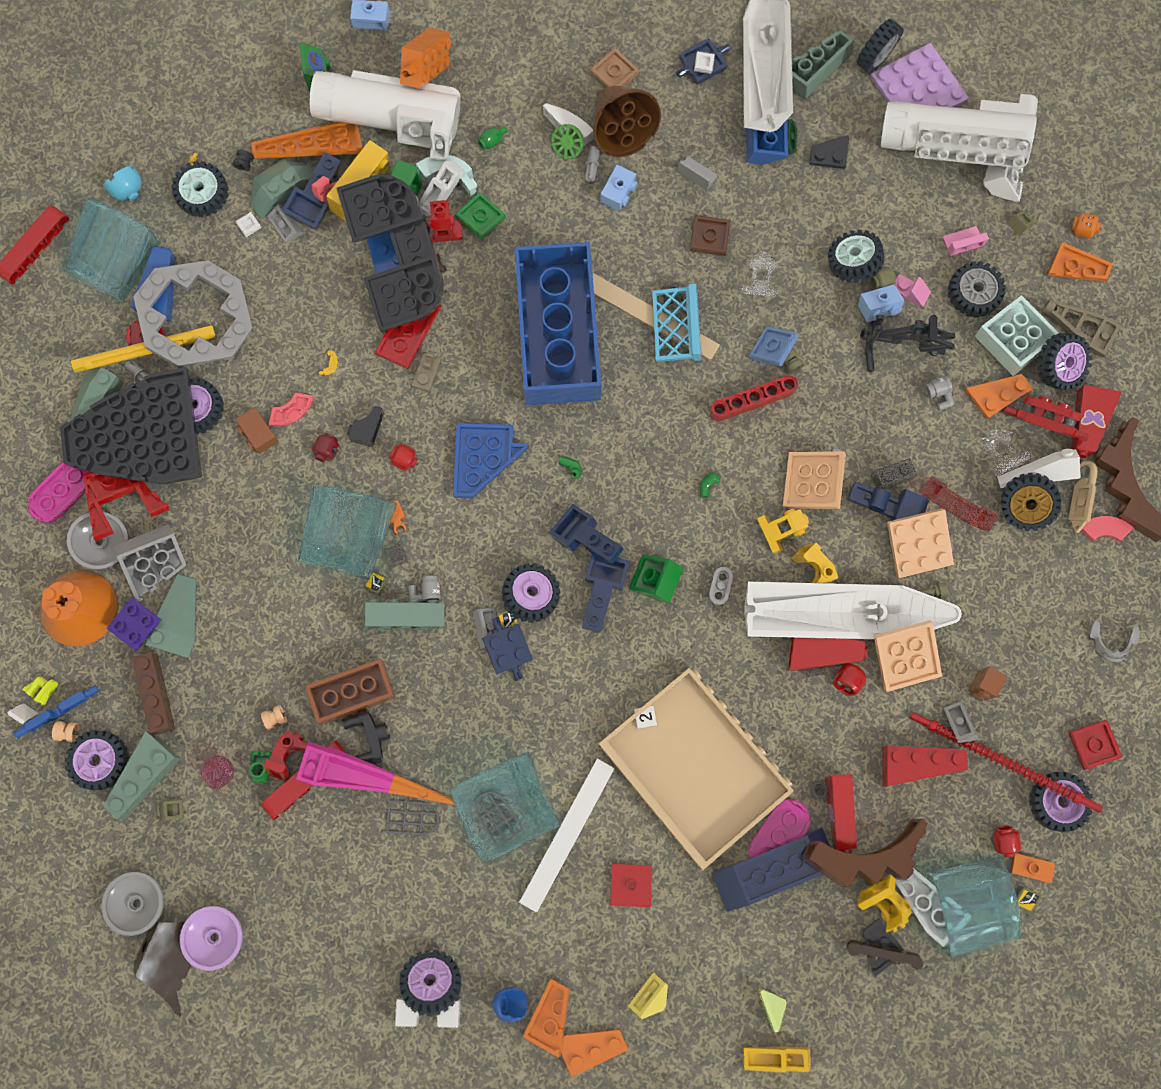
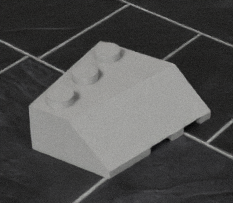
(149, 559)

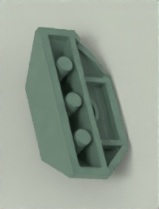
(277, 184)

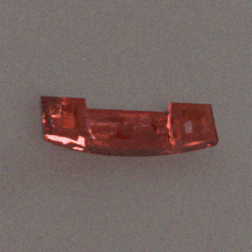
(959, 506)

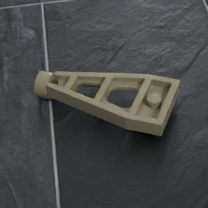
(1104, 334)

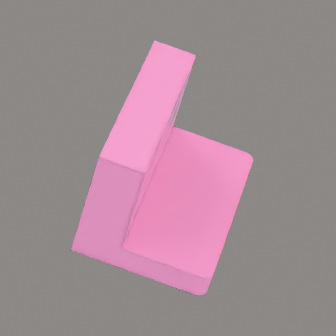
(964, 240)

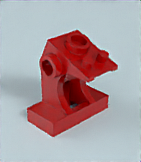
(442, 220)
(276, 765)

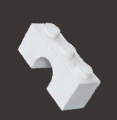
(406, 1017)

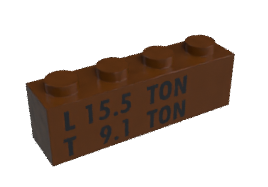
(153, 693)

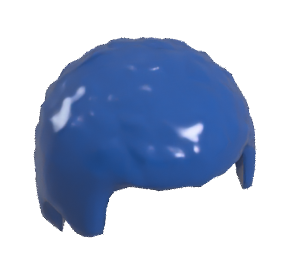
(510, 1004)

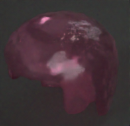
(217, 772)

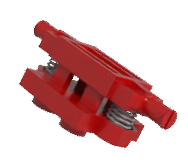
(1060, 410)

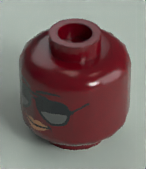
(325, 447)

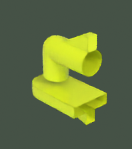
(47, 690)

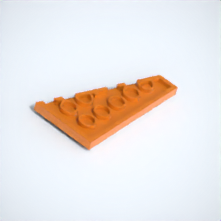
(331, 138)

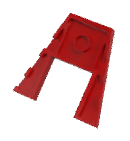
(106, 489)

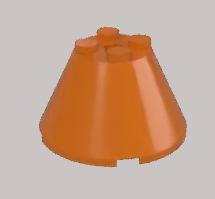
(78, 608)

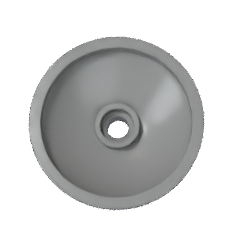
(84, 547)
(120, 908)

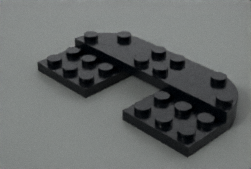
(416, 286)

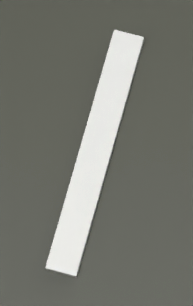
(566, 835)

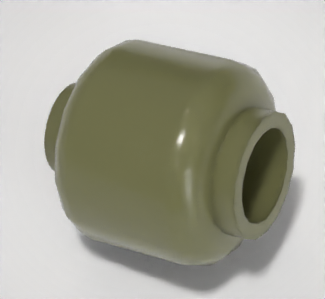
(883, 278)

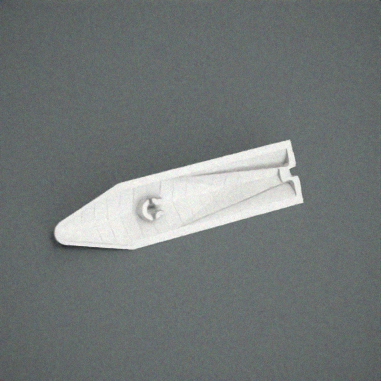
(767, 64)
(839, 610)

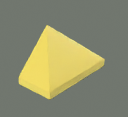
(650, 998)

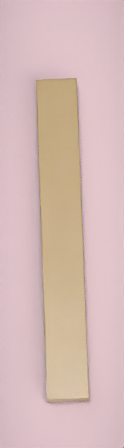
(644, 313)

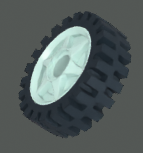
(200, 176)
(856, 256)

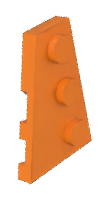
(1078, 264)
(998, 394)
(549, 1019)
(590, 1049)

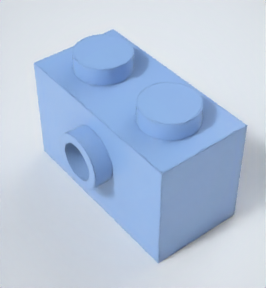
(370, 15)
(618, 188)
(881, 301)

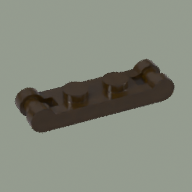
(876, 952)

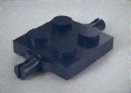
(688, 60)
(507, 648)

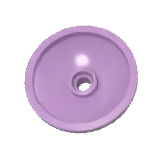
(197, 939)

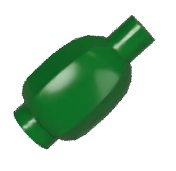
(491, 137)

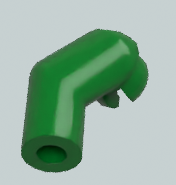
(706, 482)

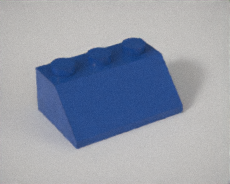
(765, 146)

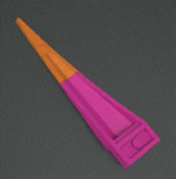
(338, 769)

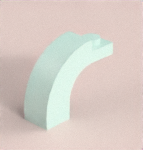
(430, 167)

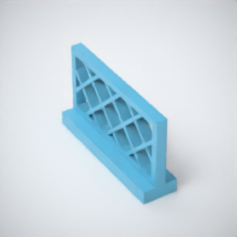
(692, 319)

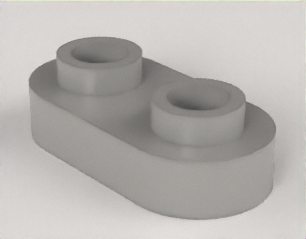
(719, 586)

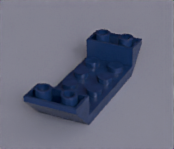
(767, 873)

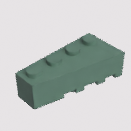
(402, 615)

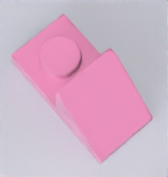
(916, 292)

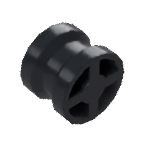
(243, 160)

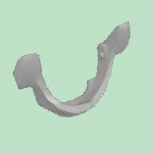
(1115, 655)

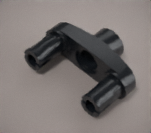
(375, 734)

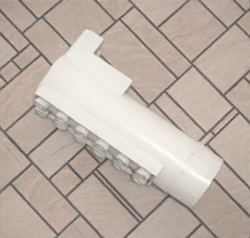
(419, 116)
(989, 136)

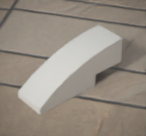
(559, 116)
(441, 185)

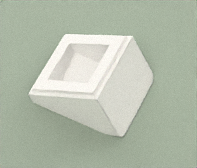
(22, 713)

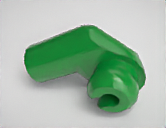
(573, 466)

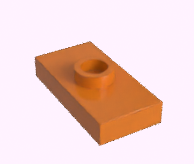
(1032, 868)

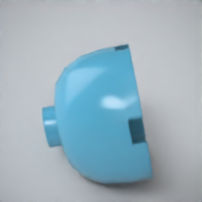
(124, 184)

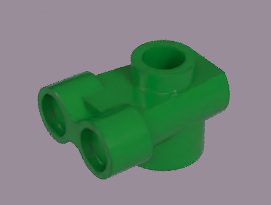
(258, 760)

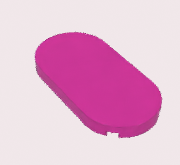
(56, 493)
(781, 826)

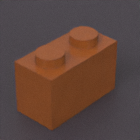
(256, 430)
(987, 684)

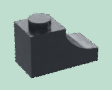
(366, 429)

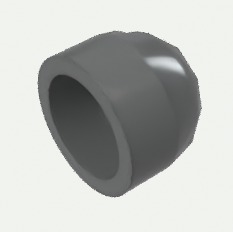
(818, 785)

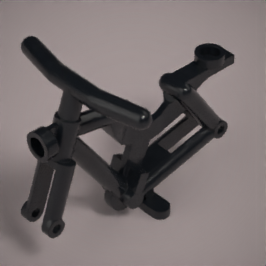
(918, 332)

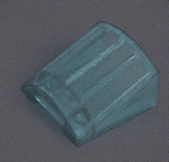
(108, 250)
(345, 530)
(524, 794)
(977, 905)

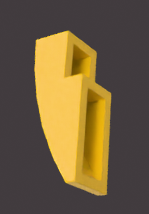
(777, 1059)

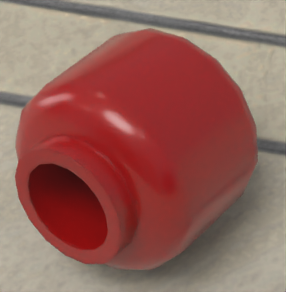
(403, 457)
(1006, 841)

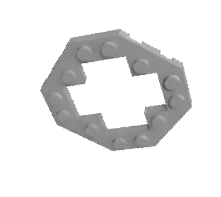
(184, 276)

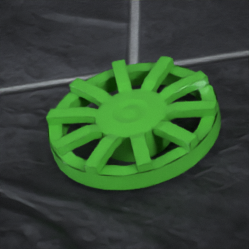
(567, 141)

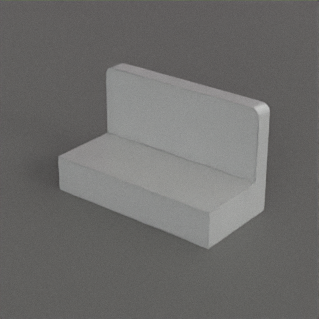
(696, 173)

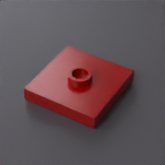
(1095, 744)
(631, 885)

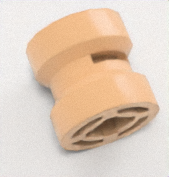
(273, 718)
(64, 731)

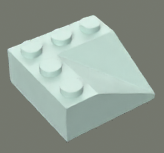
(1016, 335)

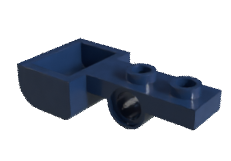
(303, 204)
(880, 501)
(577, 528)
(605, 578)

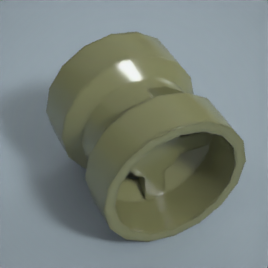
(792, 362)

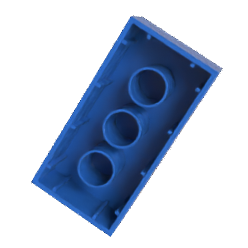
(558, 323)

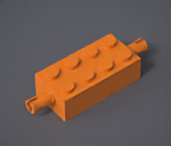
(425, 57)

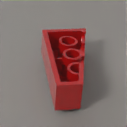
(916, 763)

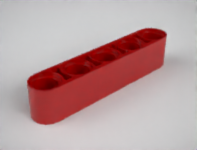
(32, 243)
(759, 392)
(287, 793)

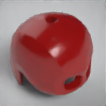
(851, 676)

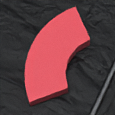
(322, 188)
(291, 411)
(1107, 526)

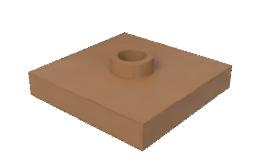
(614, 70)

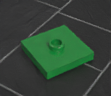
(480, 216)

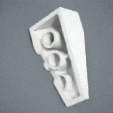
(1004, 182)

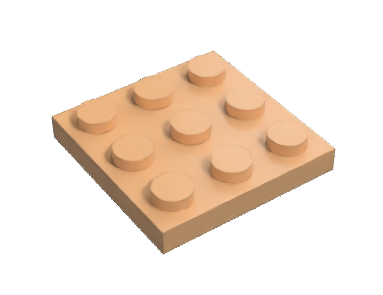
(814, 480)
(920, 543)
(908, 655)

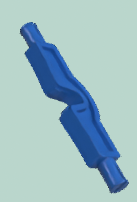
(51, 715)

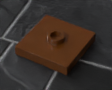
(710, 235)

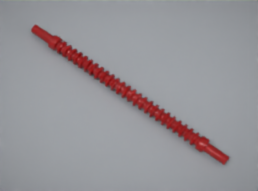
(1077, 797)

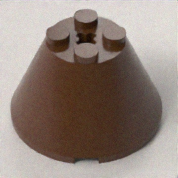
(624, 120)

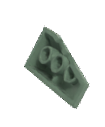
(95, 386)
(177, 627)

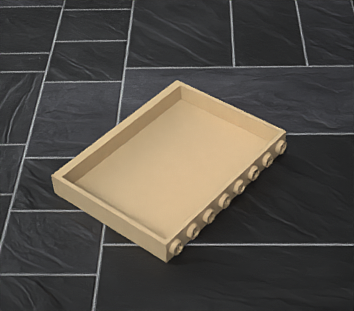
(697, 768)

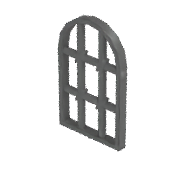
(406, 811)
(496, 825)

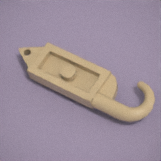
(1083, 498)

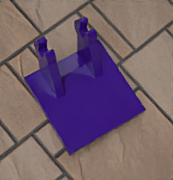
(134, 624)

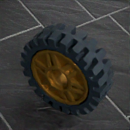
(1035, 515)

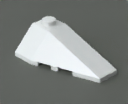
(1056, 466)
(925, 905)

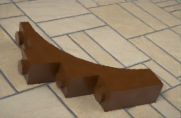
(1122, 484)
(871, 867)

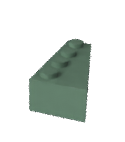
(820, 62)
(141, 774)

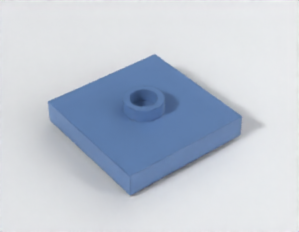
(773, 346)

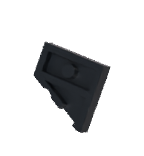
(830, 153)
(877, 934)

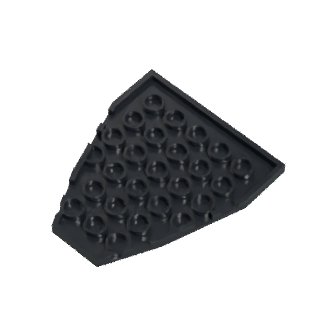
(138, 432)

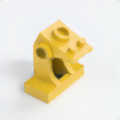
(798, 524)
(811, 554)
(894, 914)

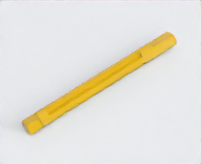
(138, 350)

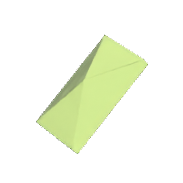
(774, 1008)

